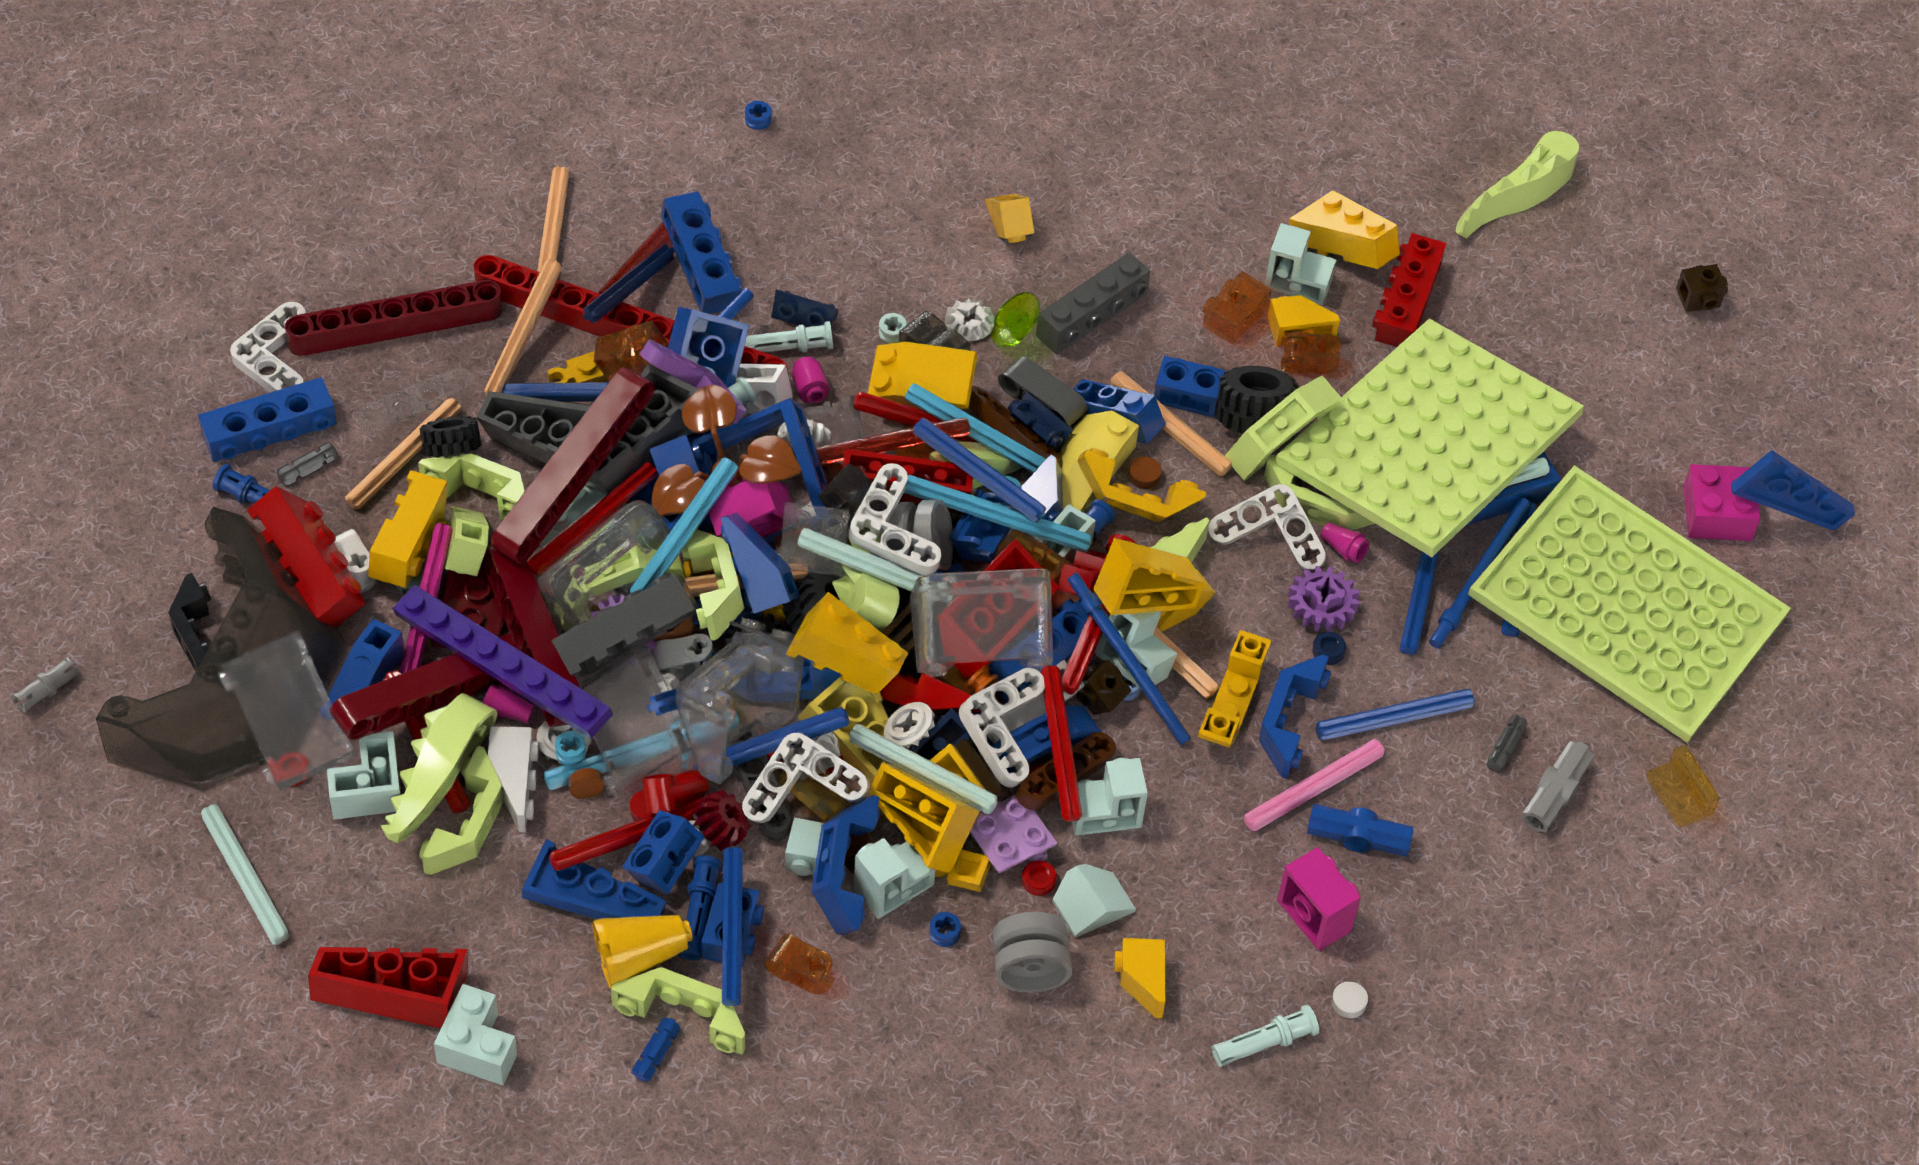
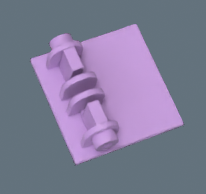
(1011, 835)

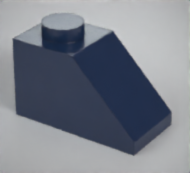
(946, 731)

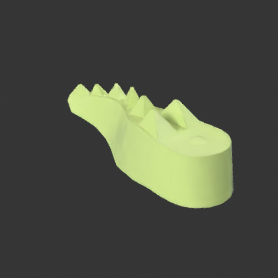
(1534, 181)
(867, 595)
(446, 742)

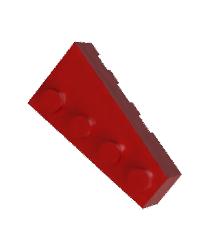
(390, 982)

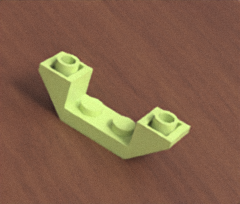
(1280, 424)
(478, 474)
(1317, 507)
(622, 572)
(720, 605)
(449, 849)
(638, 992)

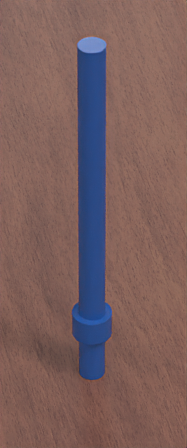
(1092, 604)
(1452, 616)

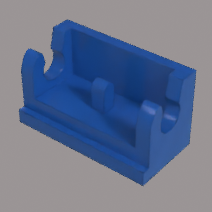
(976, 537)

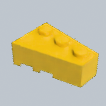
(1348, 231)
(406, 539)
(1146, 580)
(847, 644)
(926, 815)

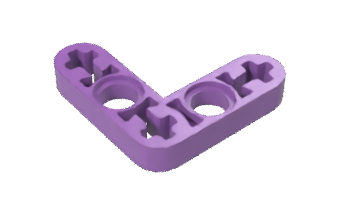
(685, 370)

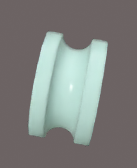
(888, 320)

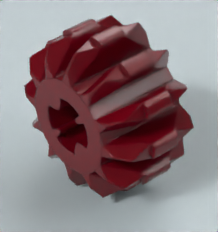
(721, 820)

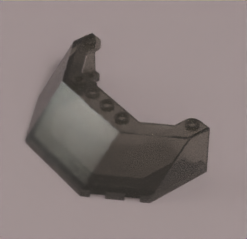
(199, 729)

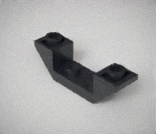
(186, 608)

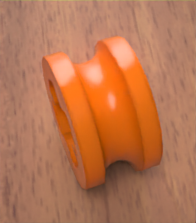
(982, 679)

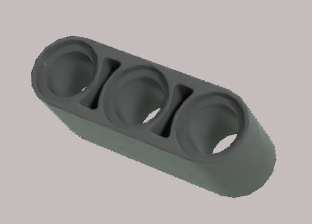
(1029, 377)

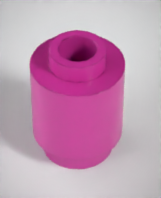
(810, 380)

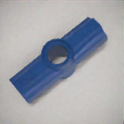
(1360, 830)

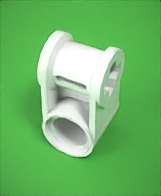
(358, 558)
(682, 654)

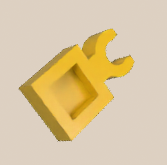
(578, 370)
(969, 871)

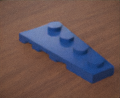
(1792, 491)
(587, 890)

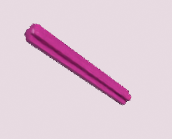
(429, 583)

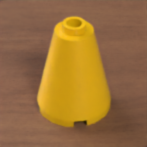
(638, 943)

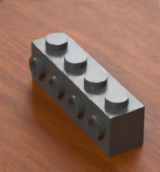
(1093, 303)

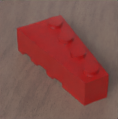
(309, 554)

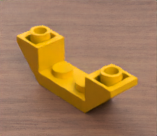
(1098, 472)
(1236, 690)

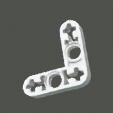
(262, 351)
(1280, 515)
(878, 523)
(992, 713)
(807, 764)

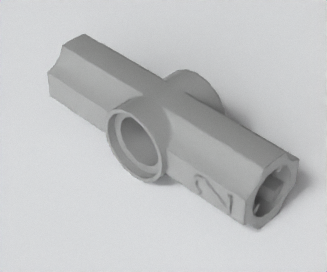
(1557, 786)

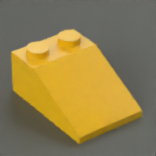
(935, 368)

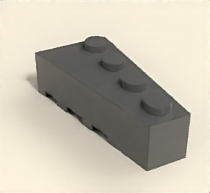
(529, 423)
(655, 425)
(626, 625)

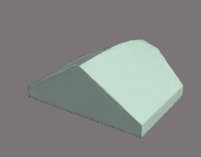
(1091, 899)

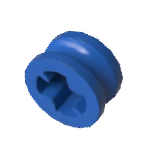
(758, 123)
(951, 936)

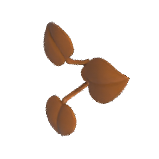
(713, 408)

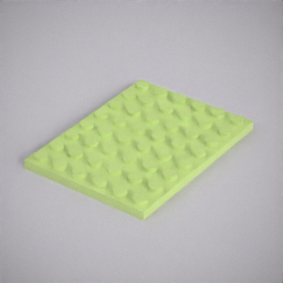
(1430, 436)
(1630, 603)

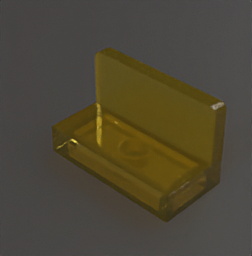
(1684, 788)
(817, 796)

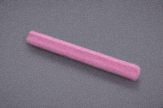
(1314, 785)

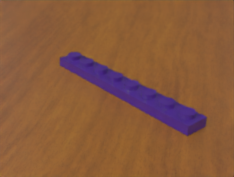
(503, 662)

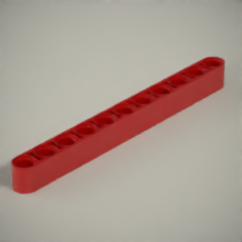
(568, 303)

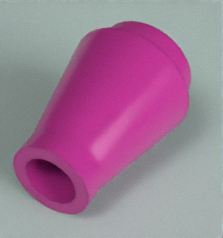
(1346, 542)
(508, 704)

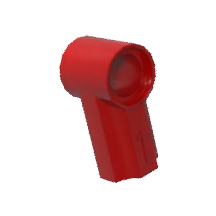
(669, 790)

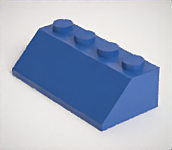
(710, 342)

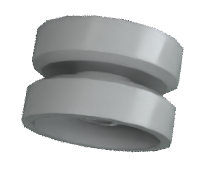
(929, 521)
(1032, 952)

